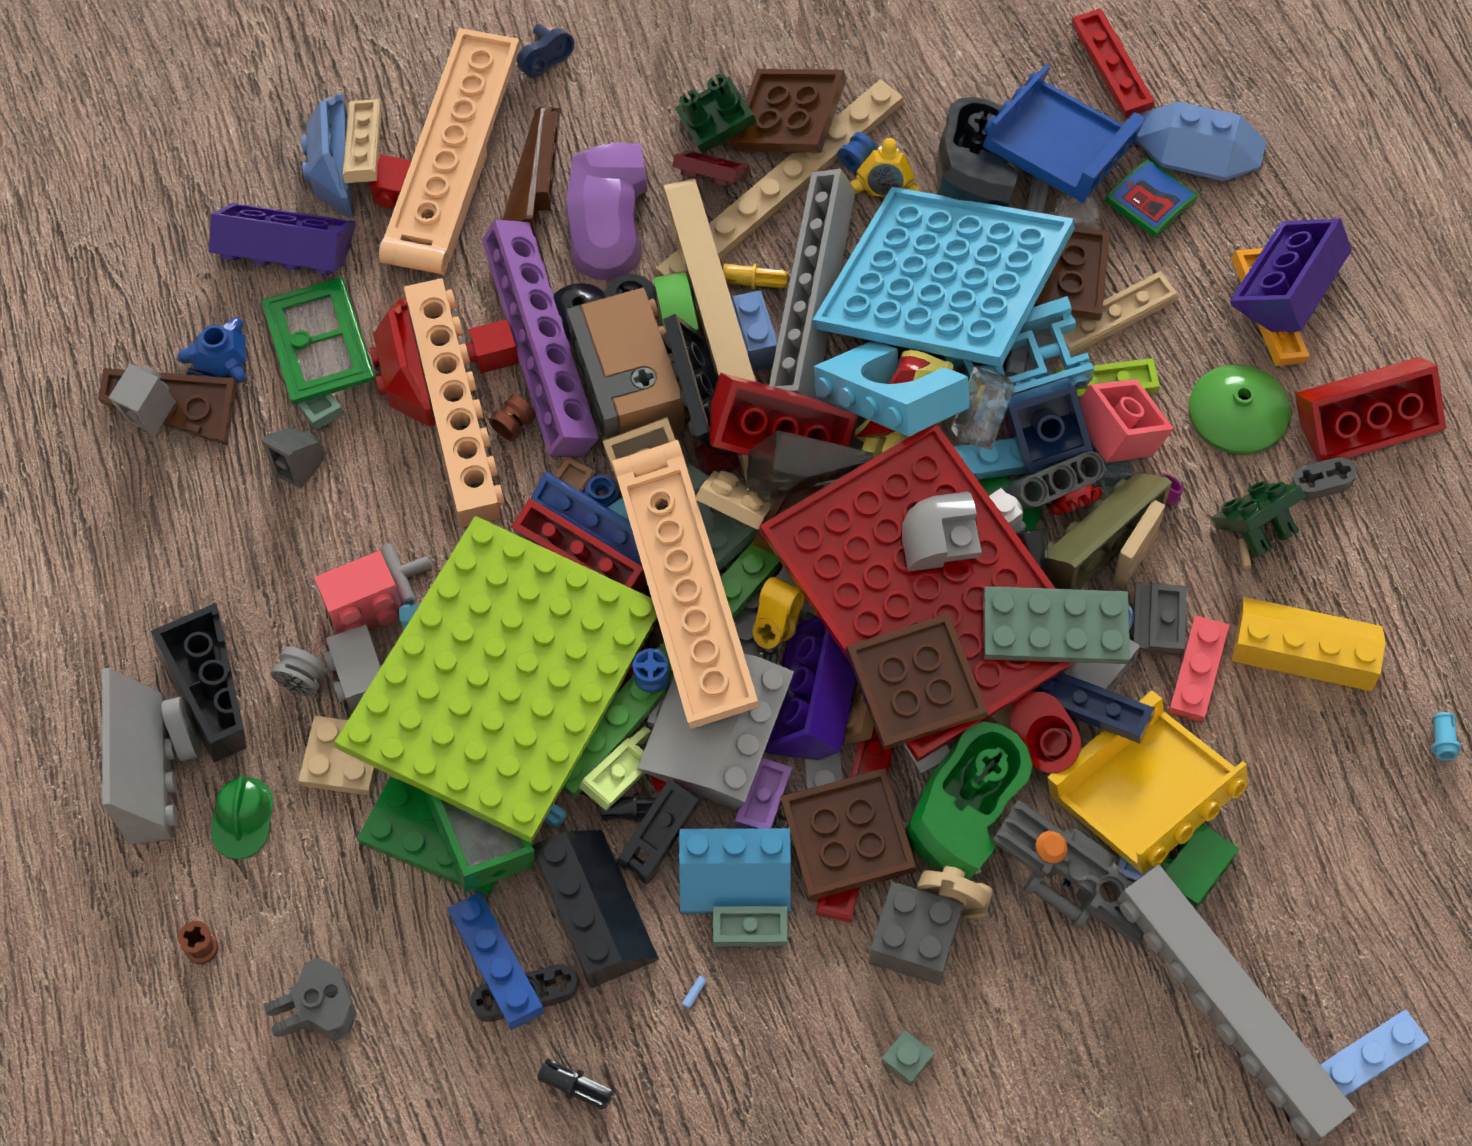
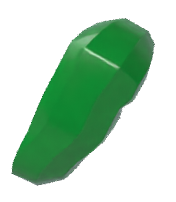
(968, 798)

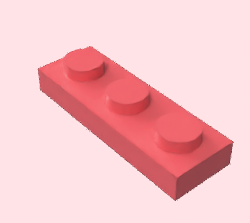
(1198, 669)

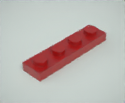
(1112, 63)

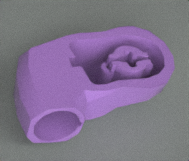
(605, 209)

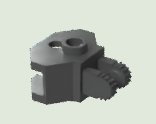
(315, 1004)

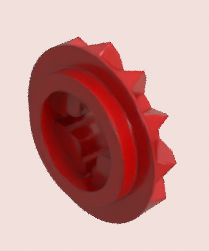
(1075, 499)

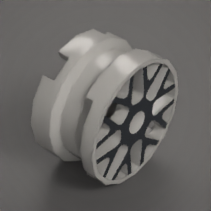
(299, 671)

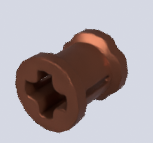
(194, 933)

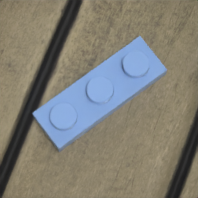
(1375, 1053)

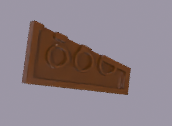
(201, 404)

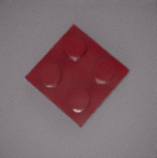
(721, 170)

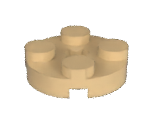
(953, 885)

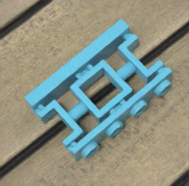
(1049, 315)

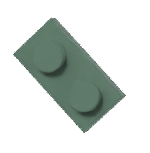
(750, 926)

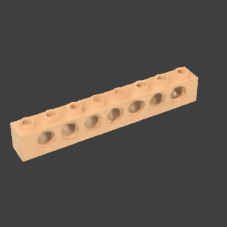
(425, 302)

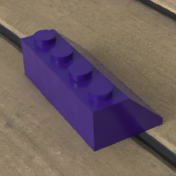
(280, 237)
(1293, 273)
(817, 698)

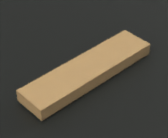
(362, 141)
(1122, 311)

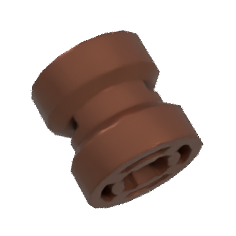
(512, 417)

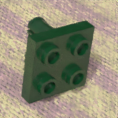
(715, 113)
(1260, 505)

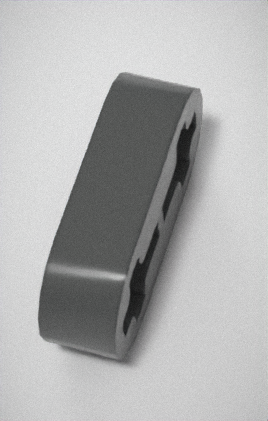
(1322, 475)

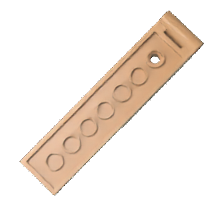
(449, 153)
(685, 585)

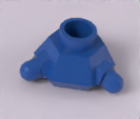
(218, 350)

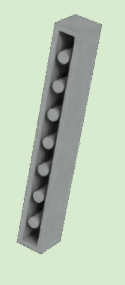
(813, 274)
(1235, 1005)

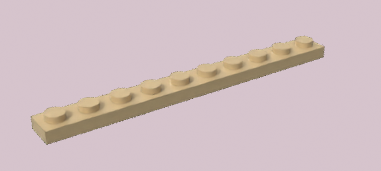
(793, 174)

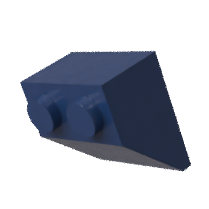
(1048, 424)

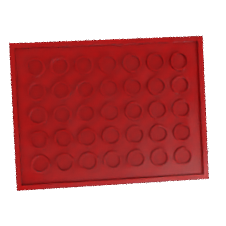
(854, 573)

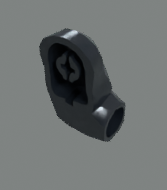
(964, 166)

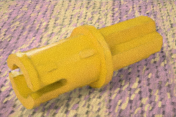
(754, 276)

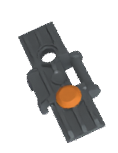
(1070, 854)

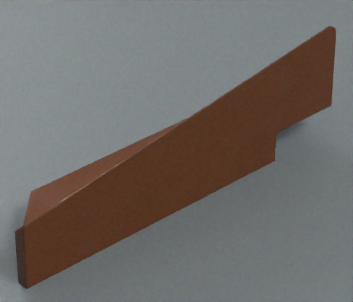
(536, 169)

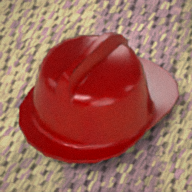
(1046, 731)

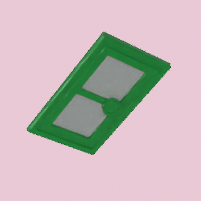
(318, 340)

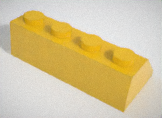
(1309, 644)

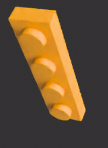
(1283, 346)

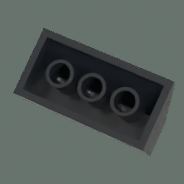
(594, 905)

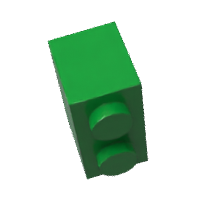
(1200, 864)

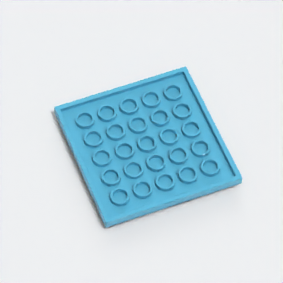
(945, 275)

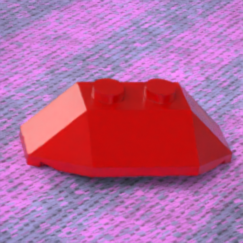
(401, 365)

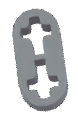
(181, 729)

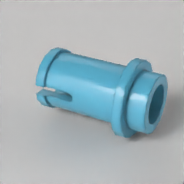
(1446, 744)

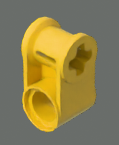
(777, 613)

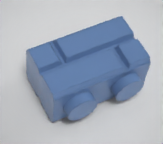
(755, 329)

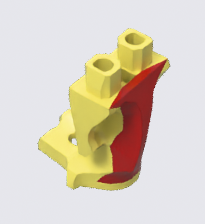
(910, 367)

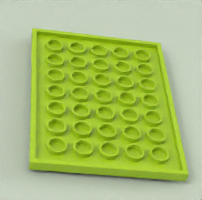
(500, 678)

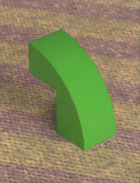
(675, 298)

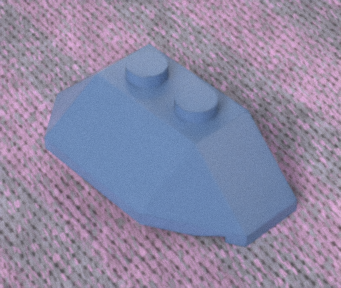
(1201, 141)
(325, 153)

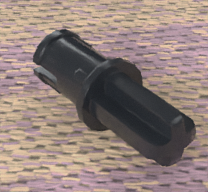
(628, 808)
(574, 1084)

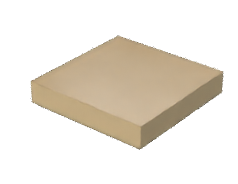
(1138, 544)

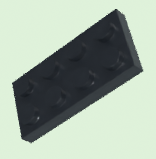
(697, 376)

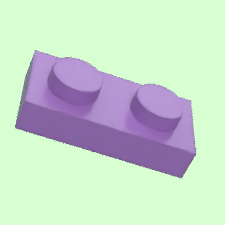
(764, 796)

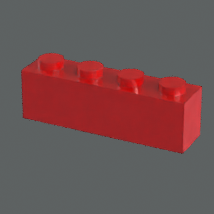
(563, 538)

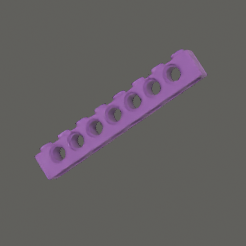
(540, 339)

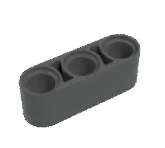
(1068, 476)

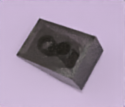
(795, 463)

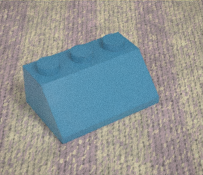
(734, 868)

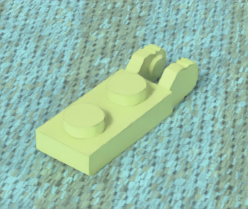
(616, 772)

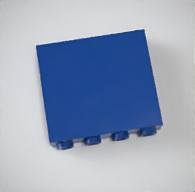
(1059, 137)

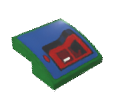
(1151, 198)

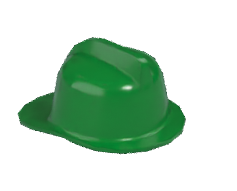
(241, 817)

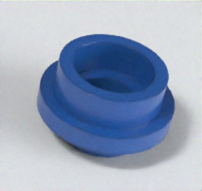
(600, 483)

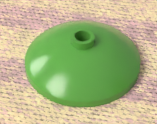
(1236, 423)

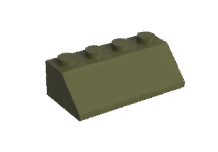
(1103, 532)

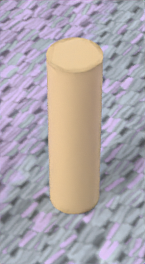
(1245, 556)

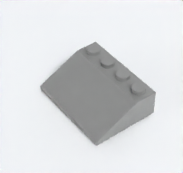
(722, 755)
(136, 760)

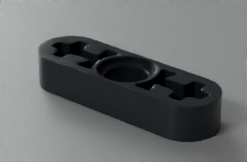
(554, 995)

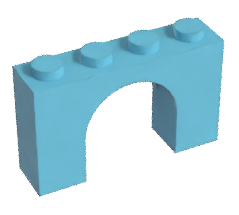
(861, 385)

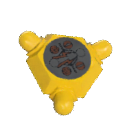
(884, 170)

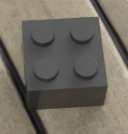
(915, 933)

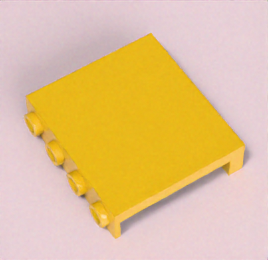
(1150, 792)

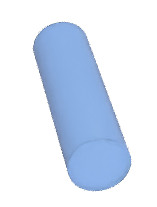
(693, 993)

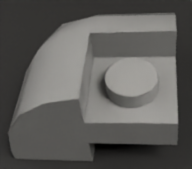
(940, 531)

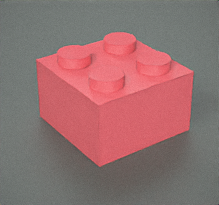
(1123, 420)
(360, 594)

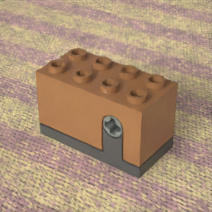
(626, 363)

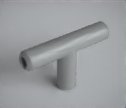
(402, 572)

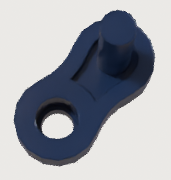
(552, 48)

